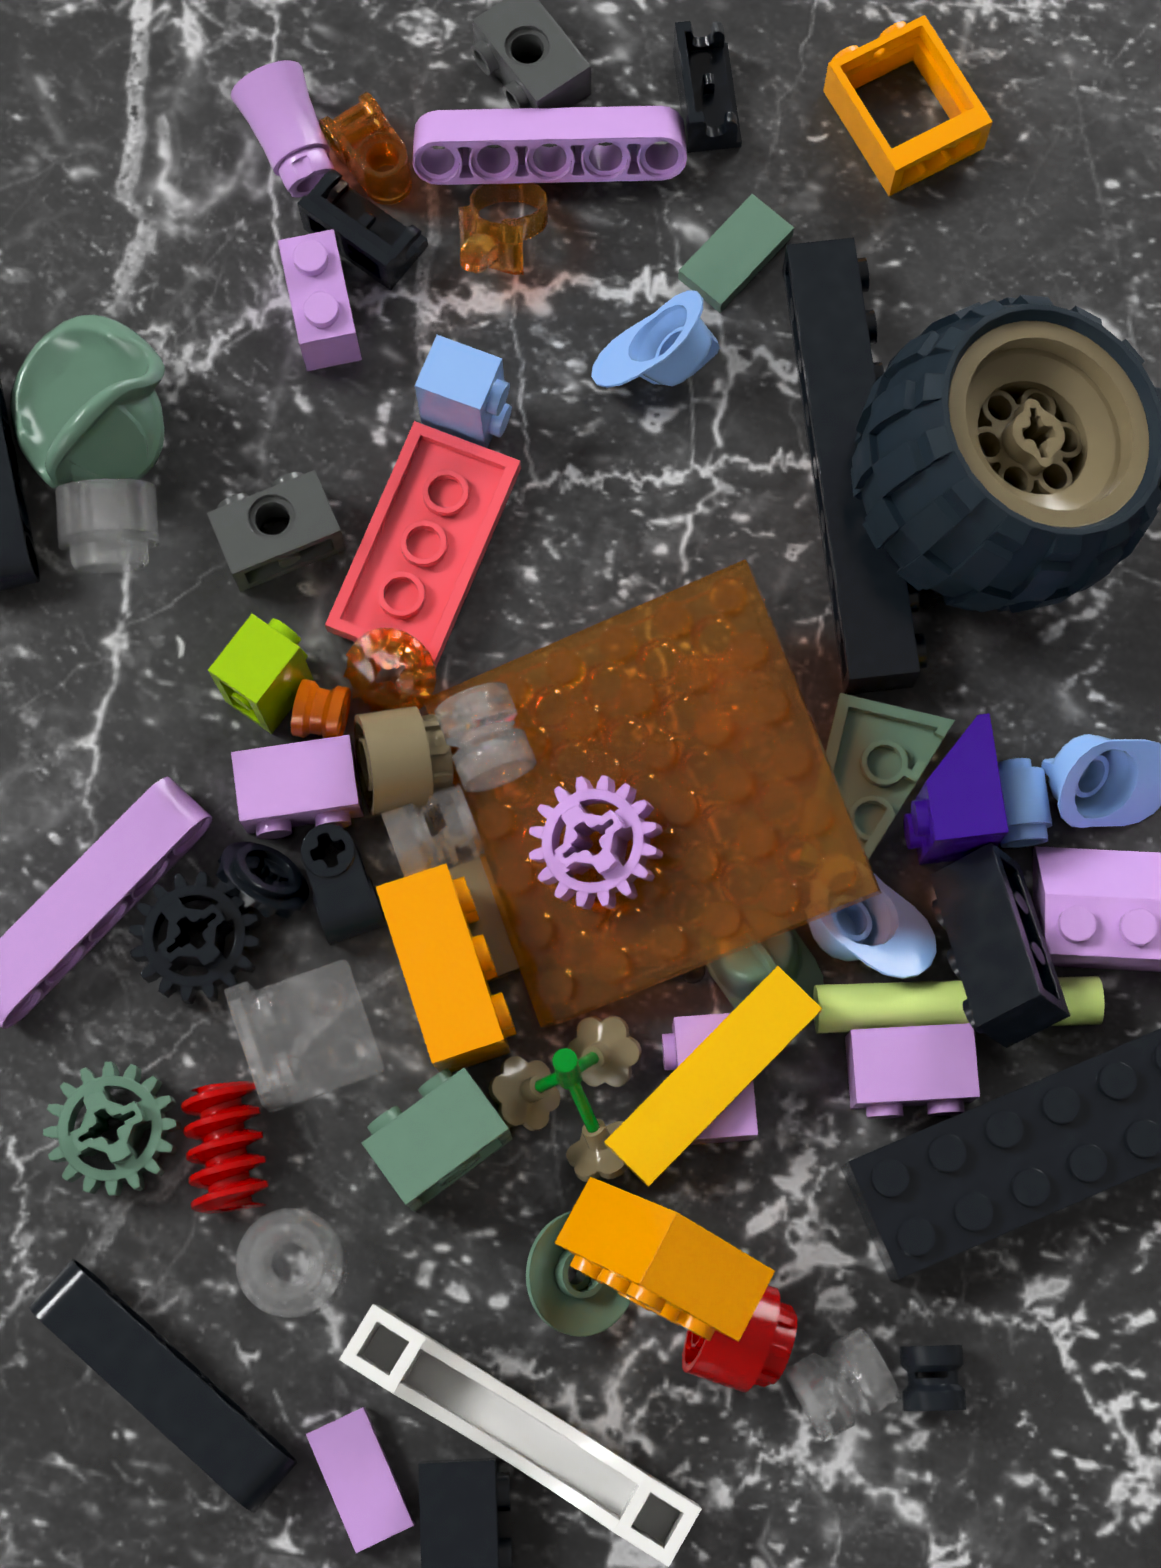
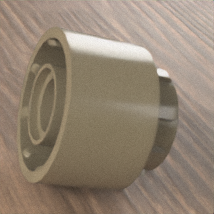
(400, 758)

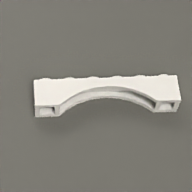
(521, 1433)

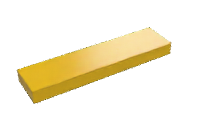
(712, 1076)

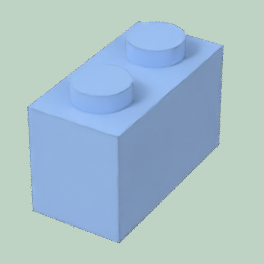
(463, 392)

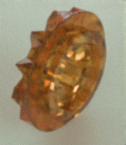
(390, 649)

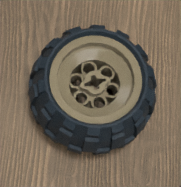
(1058, 418)

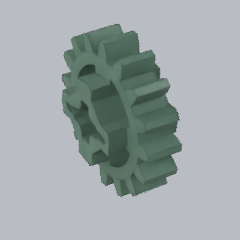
(88, 1140)

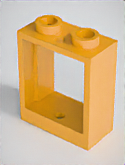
(931, 150)

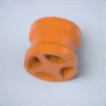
(320, 710)

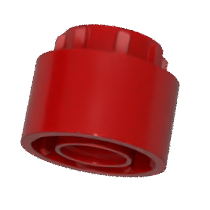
(758, 1355)

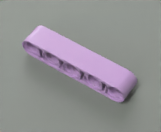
(572, 129)
(95, 895)

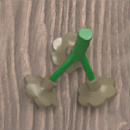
(596, 1056)

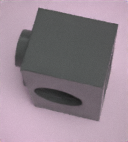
(527, 30)
(262, 557)

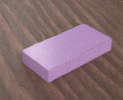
(360, 1479)

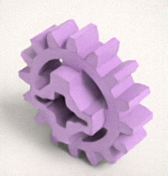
(617, 830)

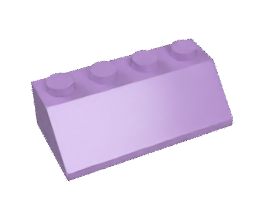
(1099, 907)

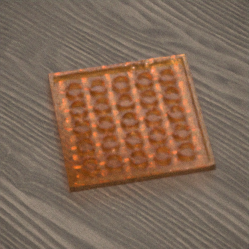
(712, 732)

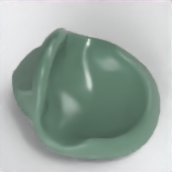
(89, 403)

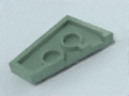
(879, 759)

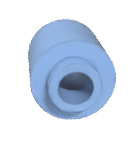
(1025, 803)

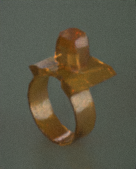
(499, 244)

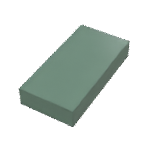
(736, 253)

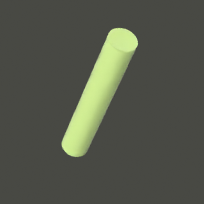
(931, 1003)

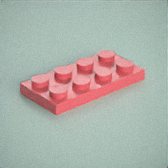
(425, 539)

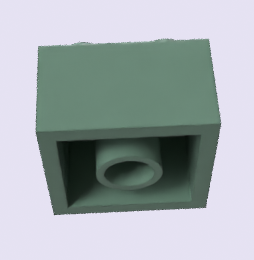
(436, 1137)

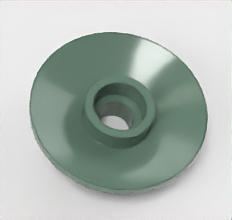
(571, 1307)

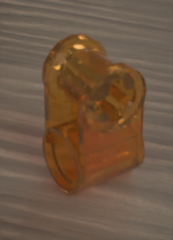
(367, 142)

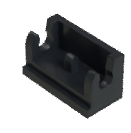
(705, 89)
(361, 229)

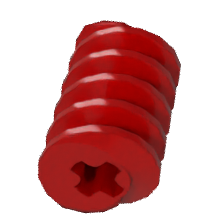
(223, 1147)

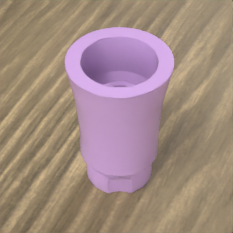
(285, 123)

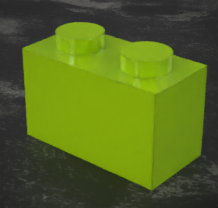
(261, 671)

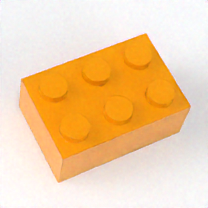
(446, 968)
(663, 1261)

